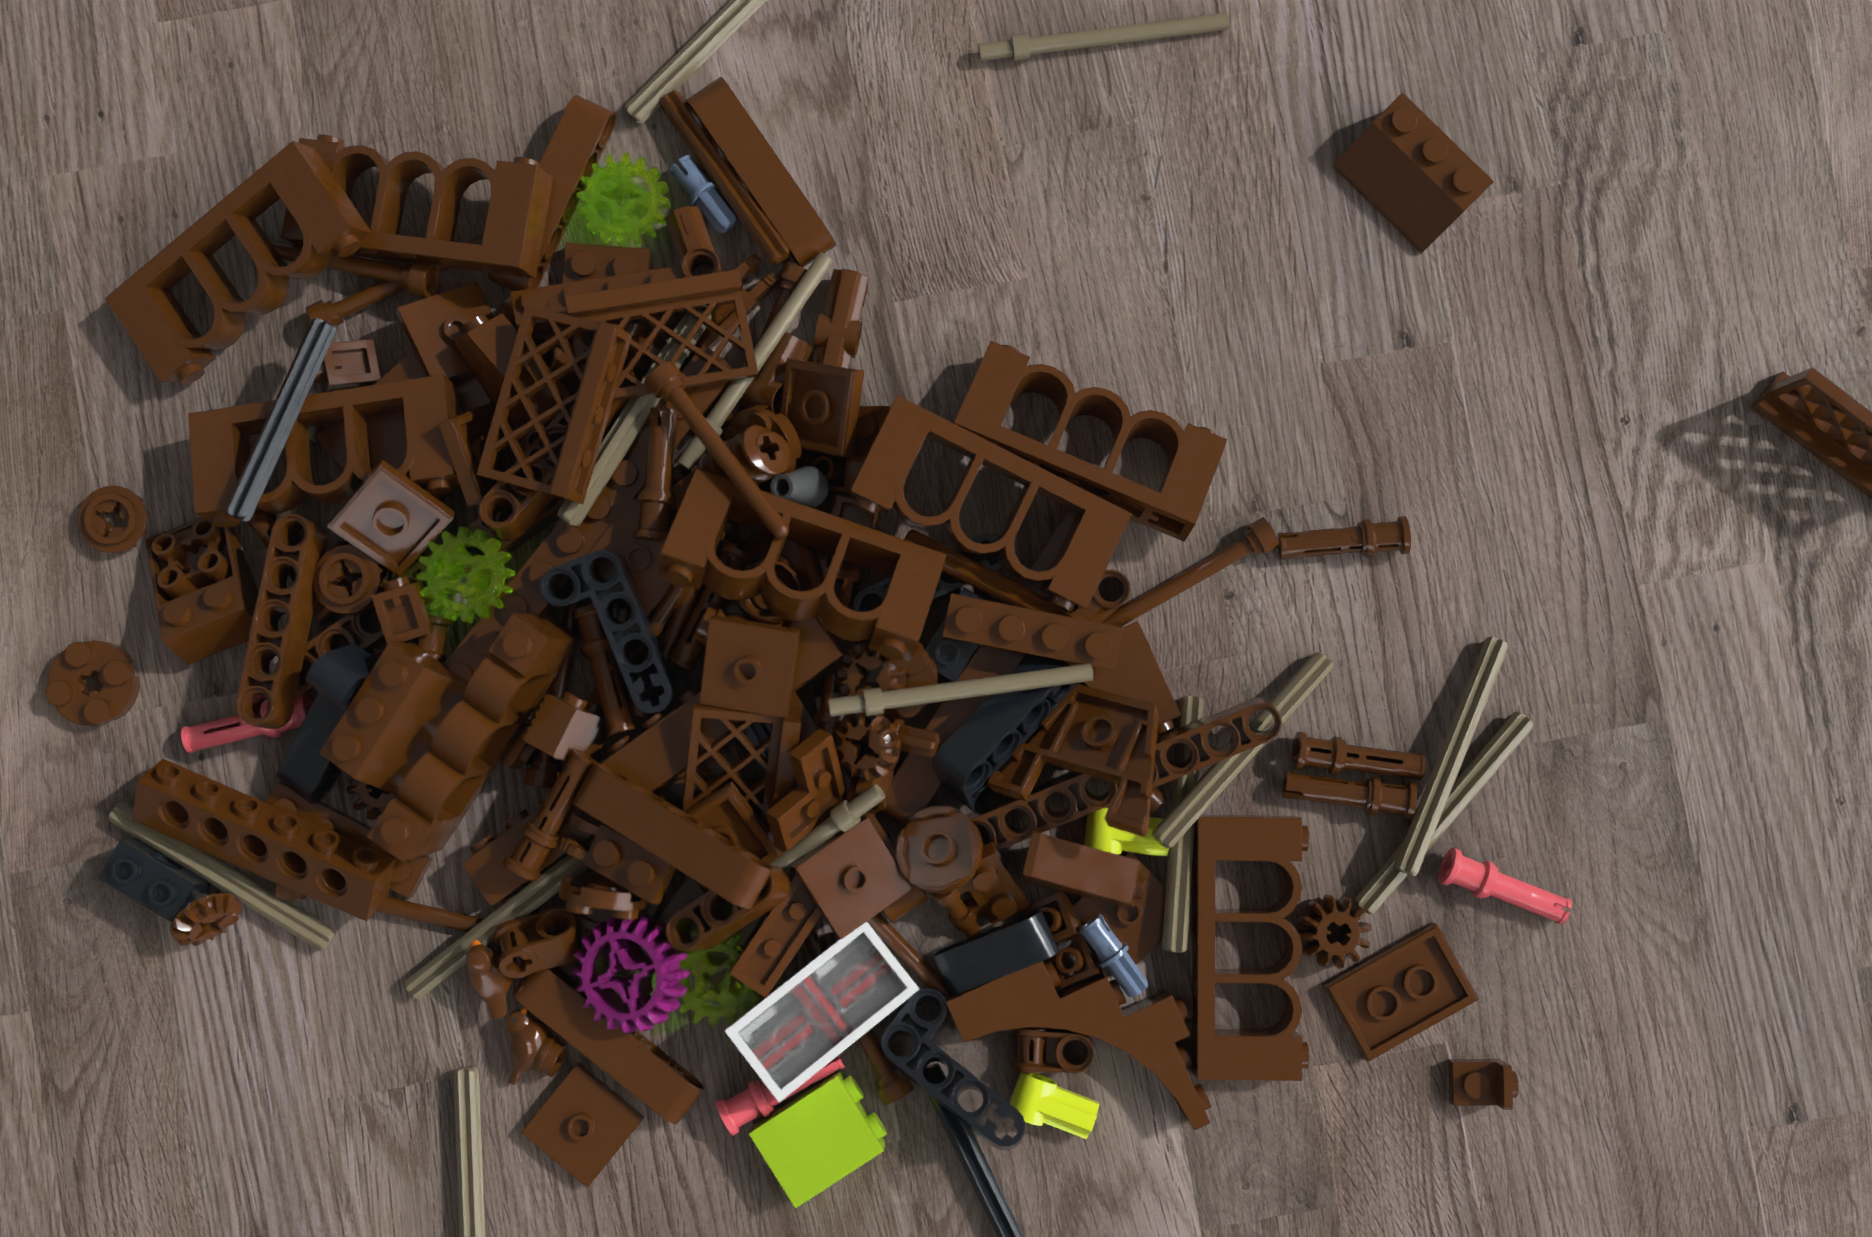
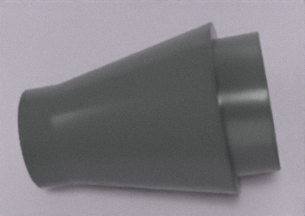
(803, 486)

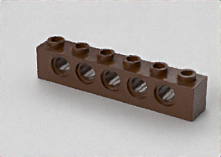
(263, 839)

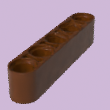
(569, 156)
(761, 171)
(525, 502)
(289, 642)
(673, 835)
(624, 1056)

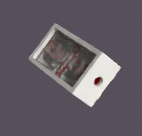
(821, 1011)

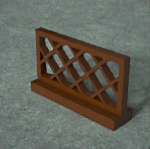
(665, 299)
(589, 411)
(1822, 422)
(778, 774)

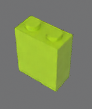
(819, 1137)

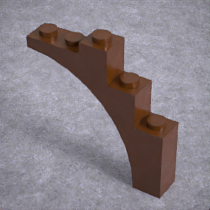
(1093, 1009)

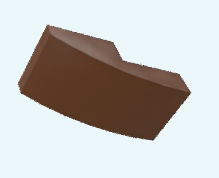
(1076, 957)

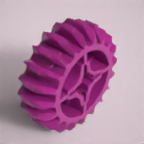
(635, 1006)

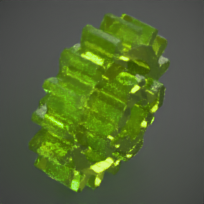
(605, 198)
(455, 560)
(725, 992)

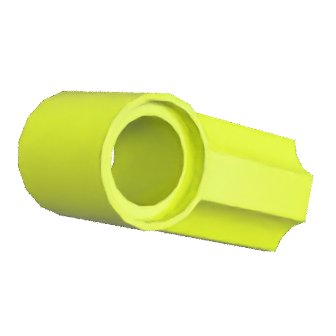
(1112, 840)
(1045, 1102)

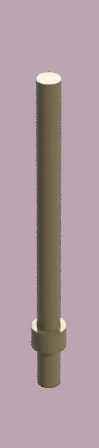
(1022, 46)
(762, 351)
(874, 701)
(842, 818)

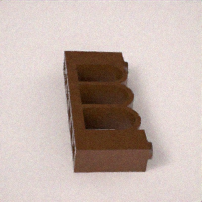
(512, 223)
(328, 229)
(223, 445)
(1190, 452)
(1087, 545)
(893, 626)
(474, 736)
(1245, 1053)

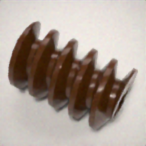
(758, 451)

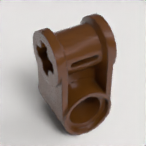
(541, 941)
(1048, 1051)

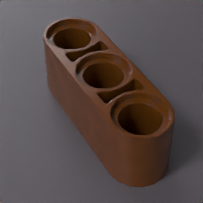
(711, 918)

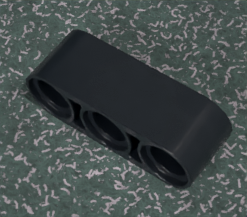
(995, 953)

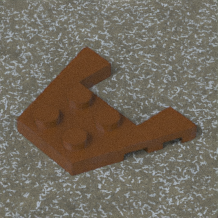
(1098, 737)

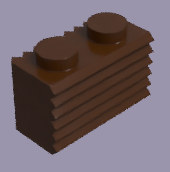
(567, 725)

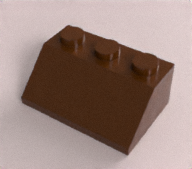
(1412, 173)
(394, 716)

